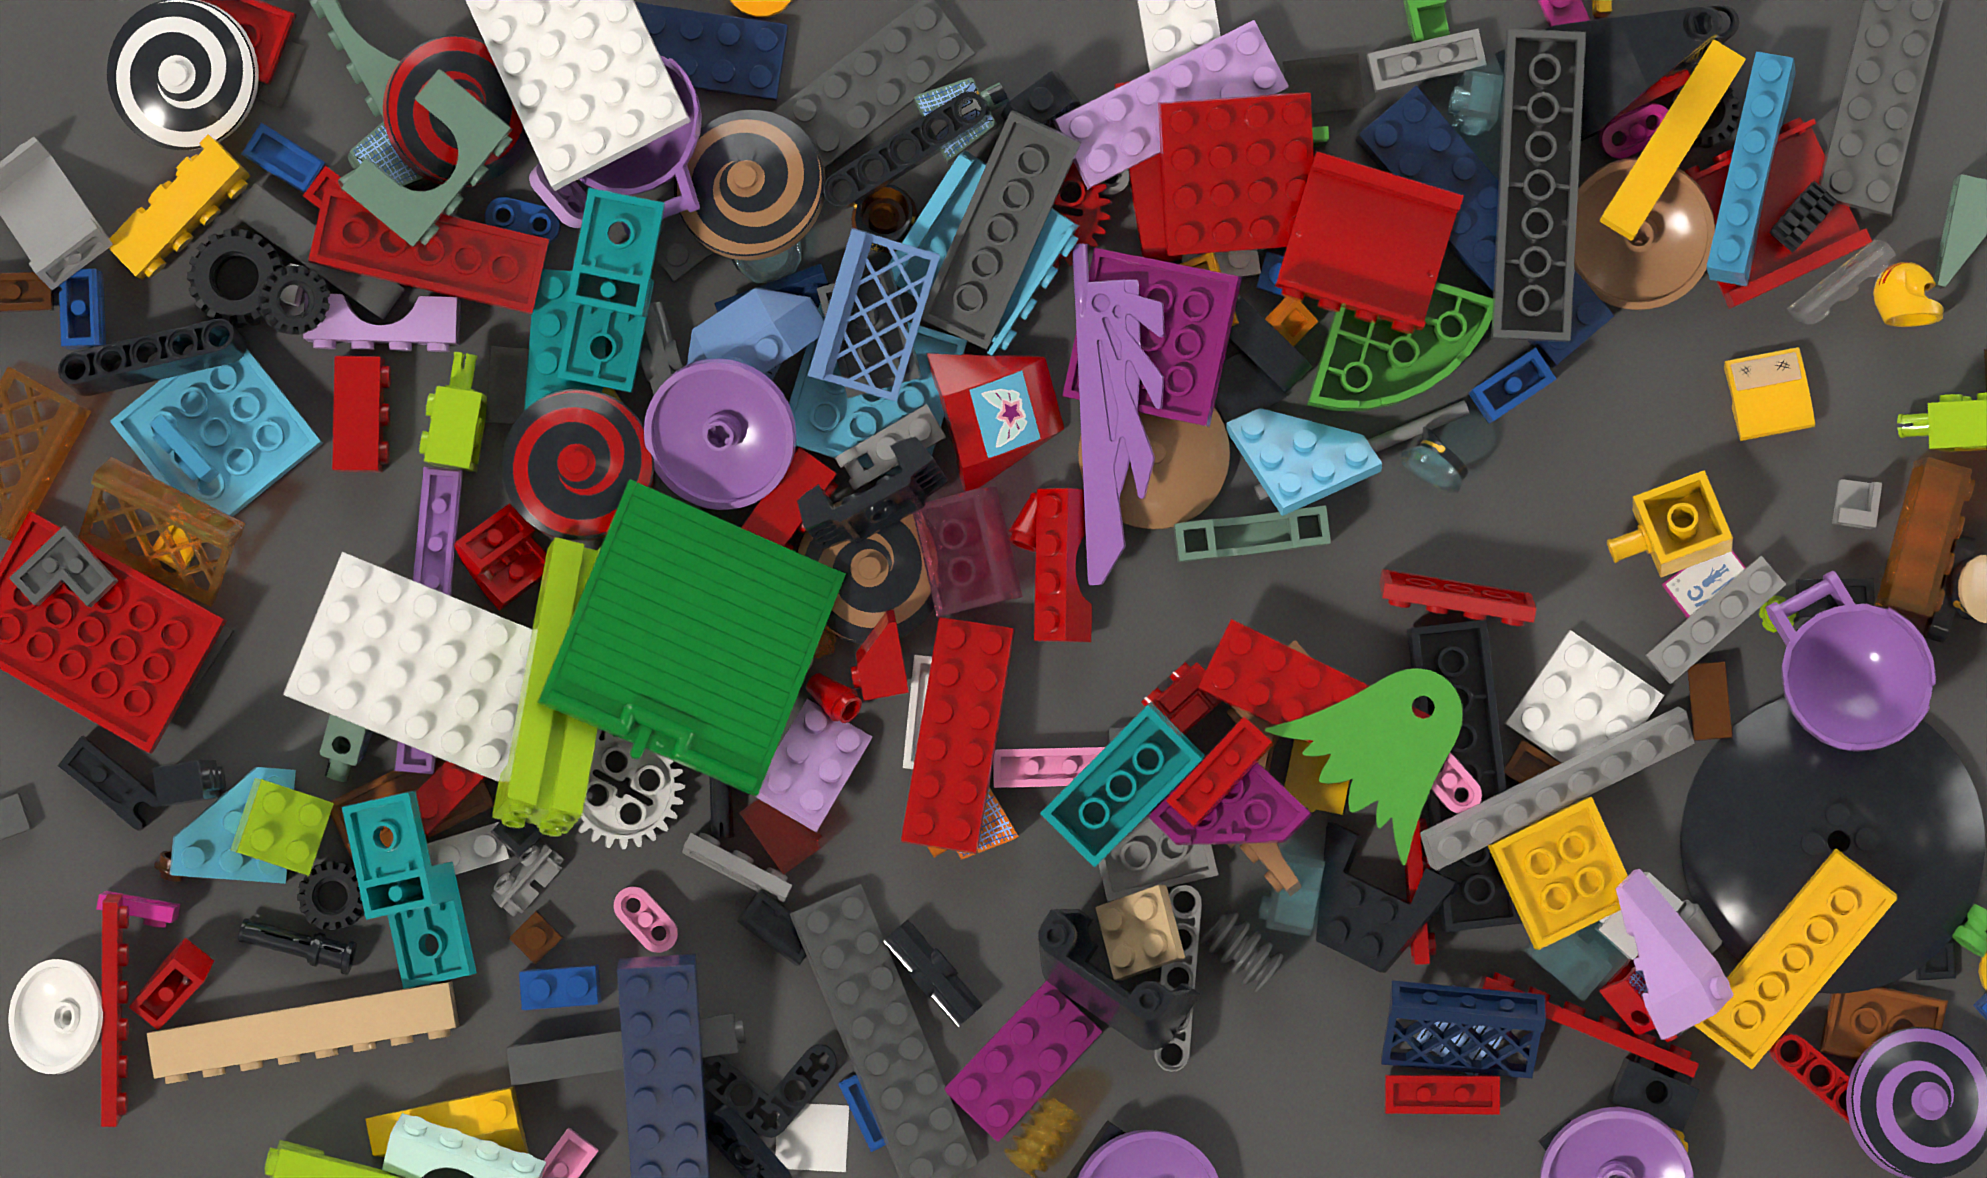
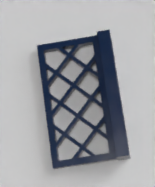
(1466, 1009)

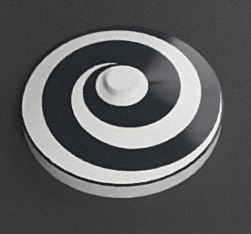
(182, 73)

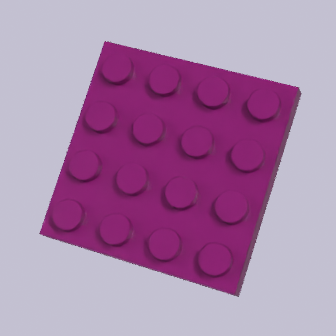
(1196, 337)

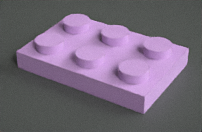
(812, 765)

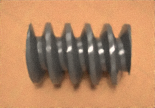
(1243, 949)

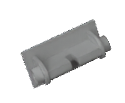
(515, 889)

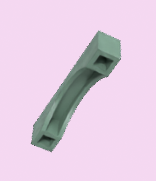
(367, 62)

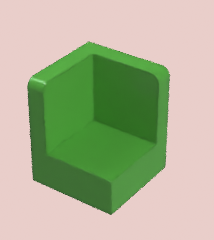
(1426, 19)

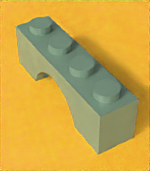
(1251, 534)

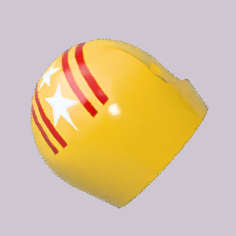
(1902, 298)

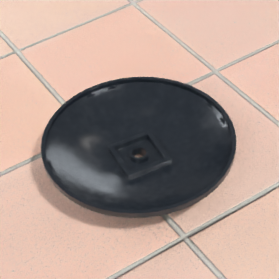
(1763, 824)

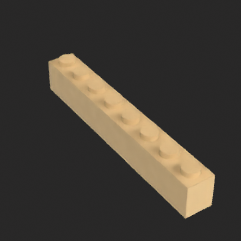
(302, 1030)

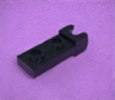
(108, 781)

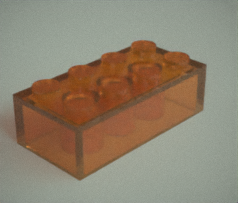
(1924, 538)

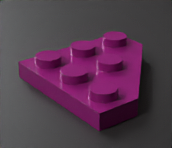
(1250, 813)

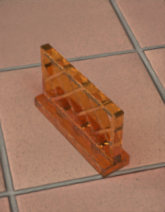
(45, 460)
(166, 508)

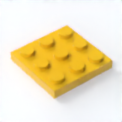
(1561, 872)

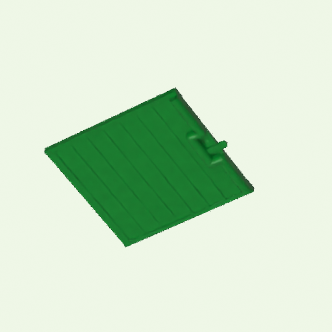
(691, 638)

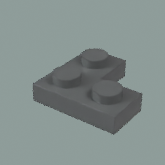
(60, 561)

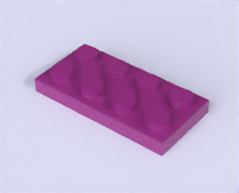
(1022, 1060)

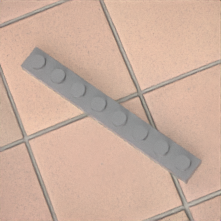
(1557, 788)

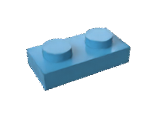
(192, 462)

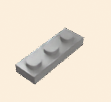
(1426, 60)
(737, 866)

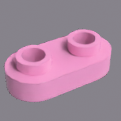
(1451, 778)
(646, 919)

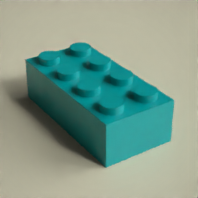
(1122, 784)

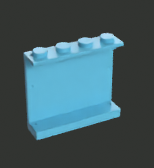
(937, 228)

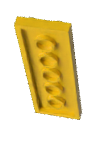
(1797, 957)

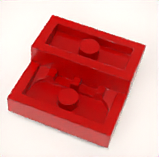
(502, 556)

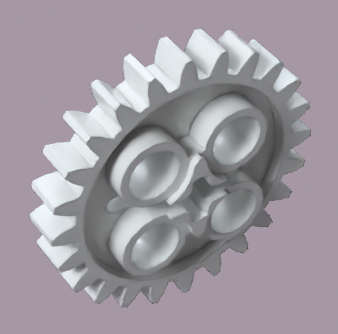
(606, 818)

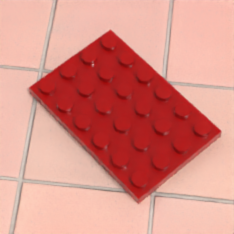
(110, 662)

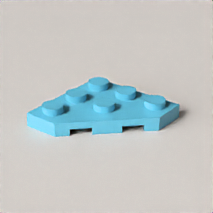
(1301, 458)
(205, 844)

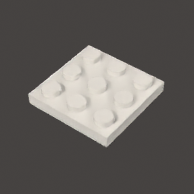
(1581, 701)

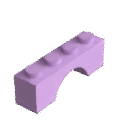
(429, 323)

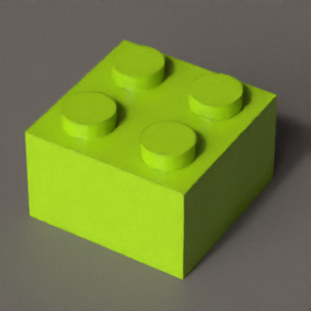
(281, 826)

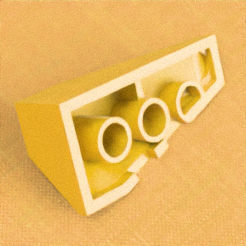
(484, 1116)

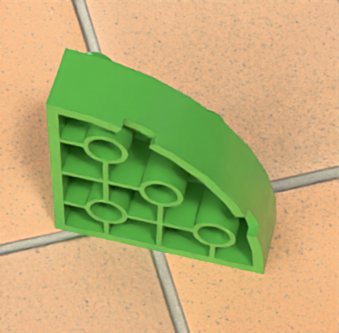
(1380, 367)

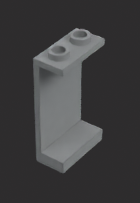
(47, 214)

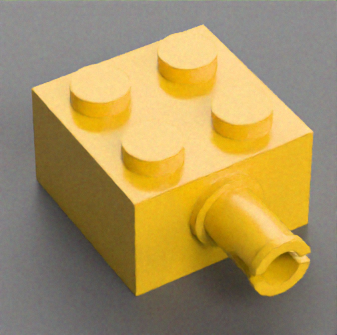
(1676, 525)

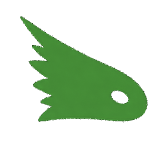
(1385, 745)

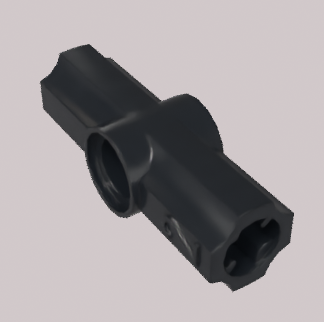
(933, 973)

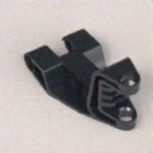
(1635, 52)

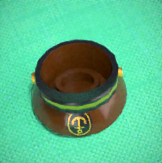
(885, 214)

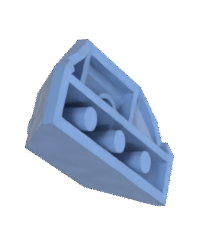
(758, 330)

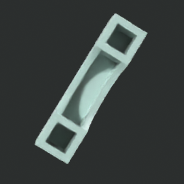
(422, 1146)

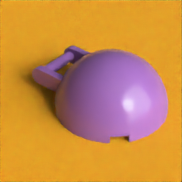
(660, 159)
(1854, 670)

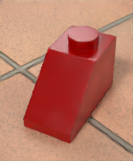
(880, 662)
(172, 983)

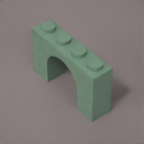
(477, 135)

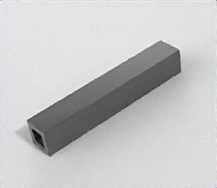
(604, 1051)

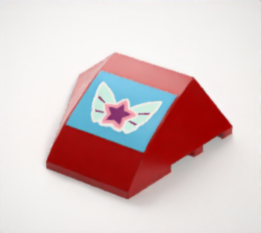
(994, 410)

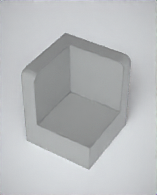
(1857, 504)

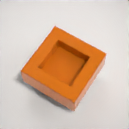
(1291, 320)

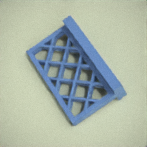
(842, 303)

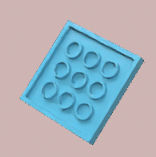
(233, 420)
(833, 423)

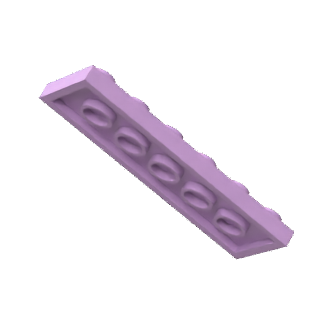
(1124, 123)

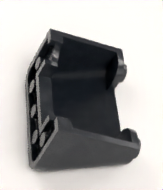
(1144, 1016)

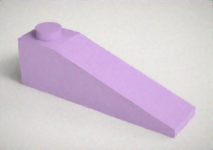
(1678, 969)

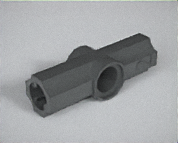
(658, 351)

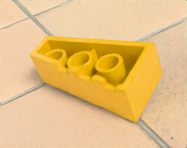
(179, 209)

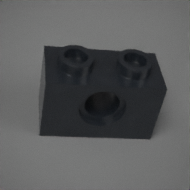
(1671, 1108)

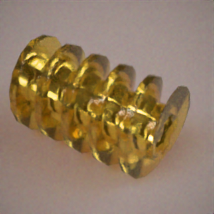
(1042, 1136)

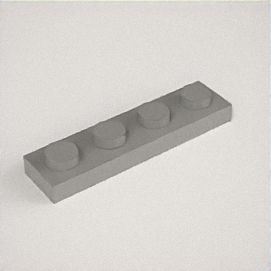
(1715, 619)

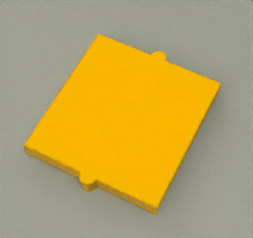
(1304, 783)

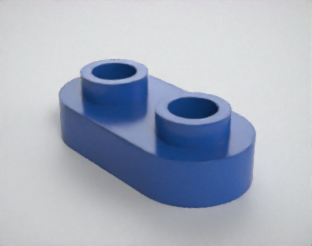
(523, 217)

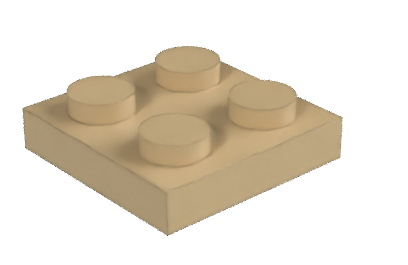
(1140, 932)

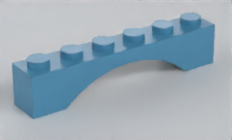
(1749, 168)

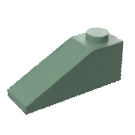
(1963, 227)

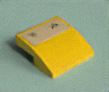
(1769, 394)

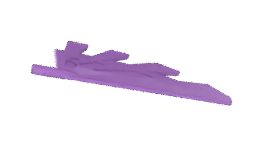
(1109, 397)

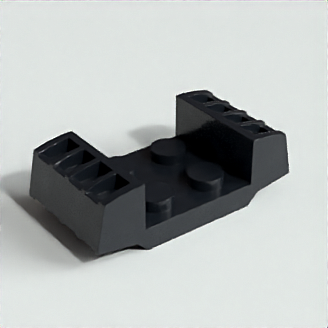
(877, 508)

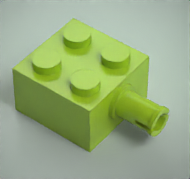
(456, 420)
(1951, 424)

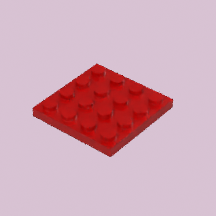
(1233, 171)

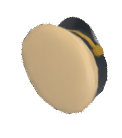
(1970, 588)

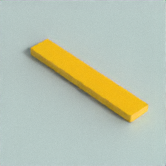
(1672, 140)

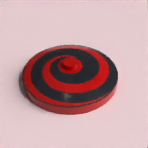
(420, 136)
(573, 461)

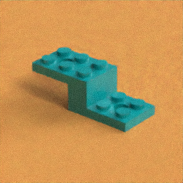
(610, 289)
(409, 890)

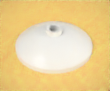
(55, 1016)

